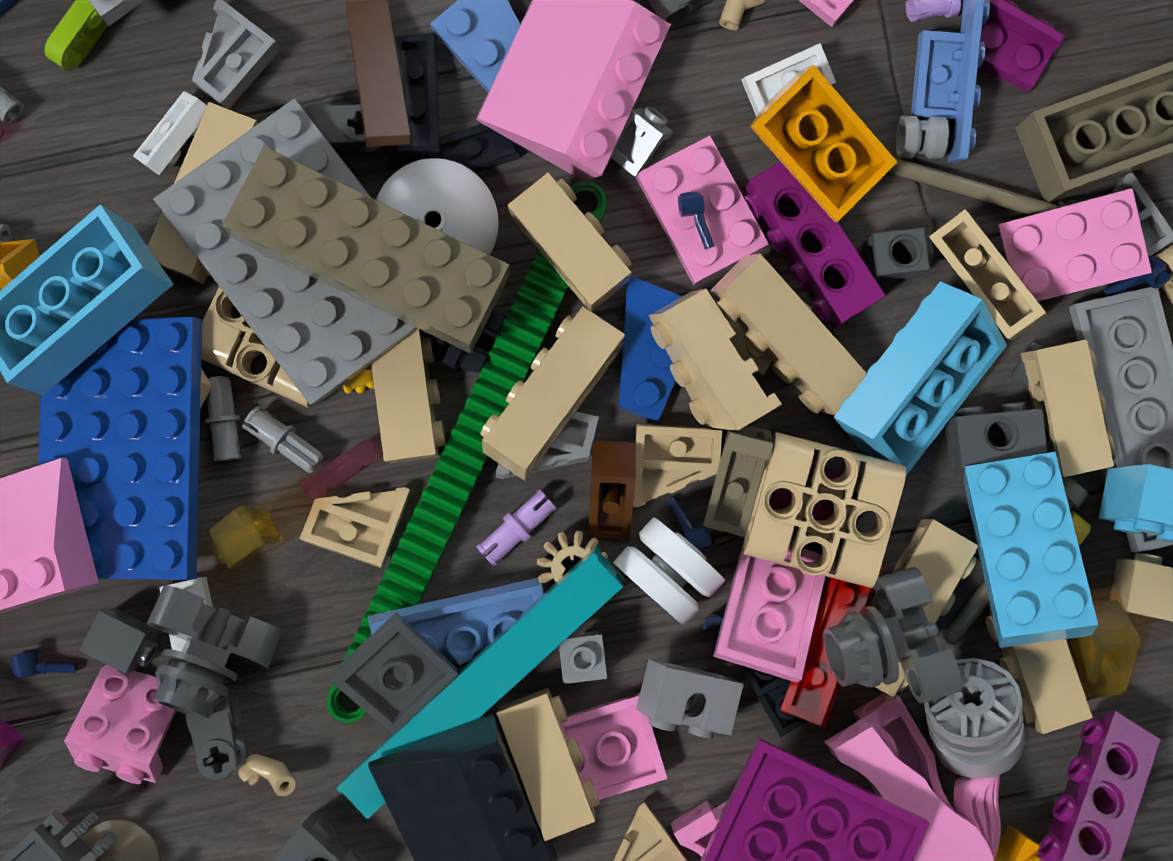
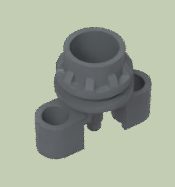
(870, 648)
(197, 675)

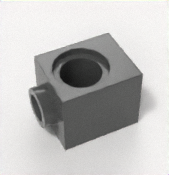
(883, 265)
(120, 640)

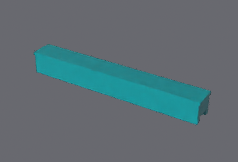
(496, 667)

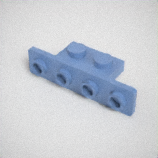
(948, 75)

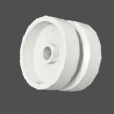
(669, 570)

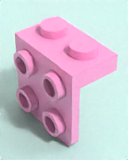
(121, 727)

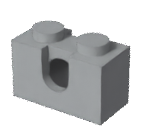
(669, 687)

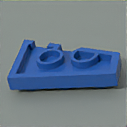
(645, 365)

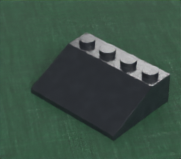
(461, 797)

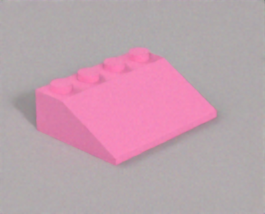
(574, 79)
(42, 537)

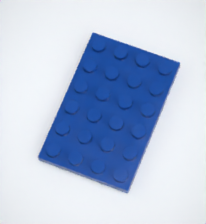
(134, 447)

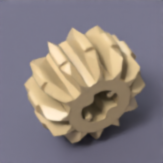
(556, 564)

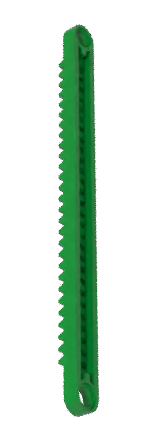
(463, 456)

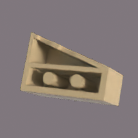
(708, 364)

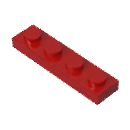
(817, 691)

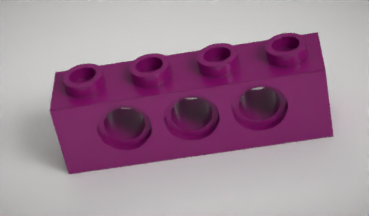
(835, 252)
(1115, 789)

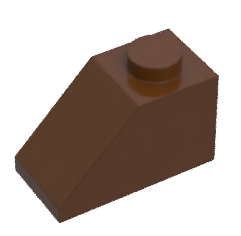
(612, 489)

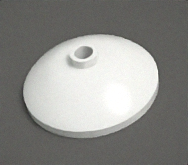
(450, 190)

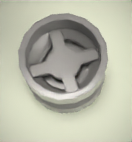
(922, 137)

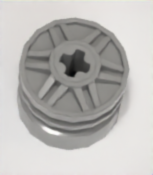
(981, 726)

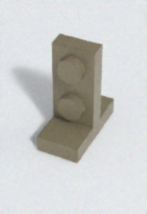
(738, 479)

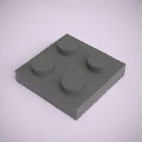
(393, 674)

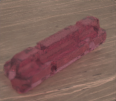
(340, 469)

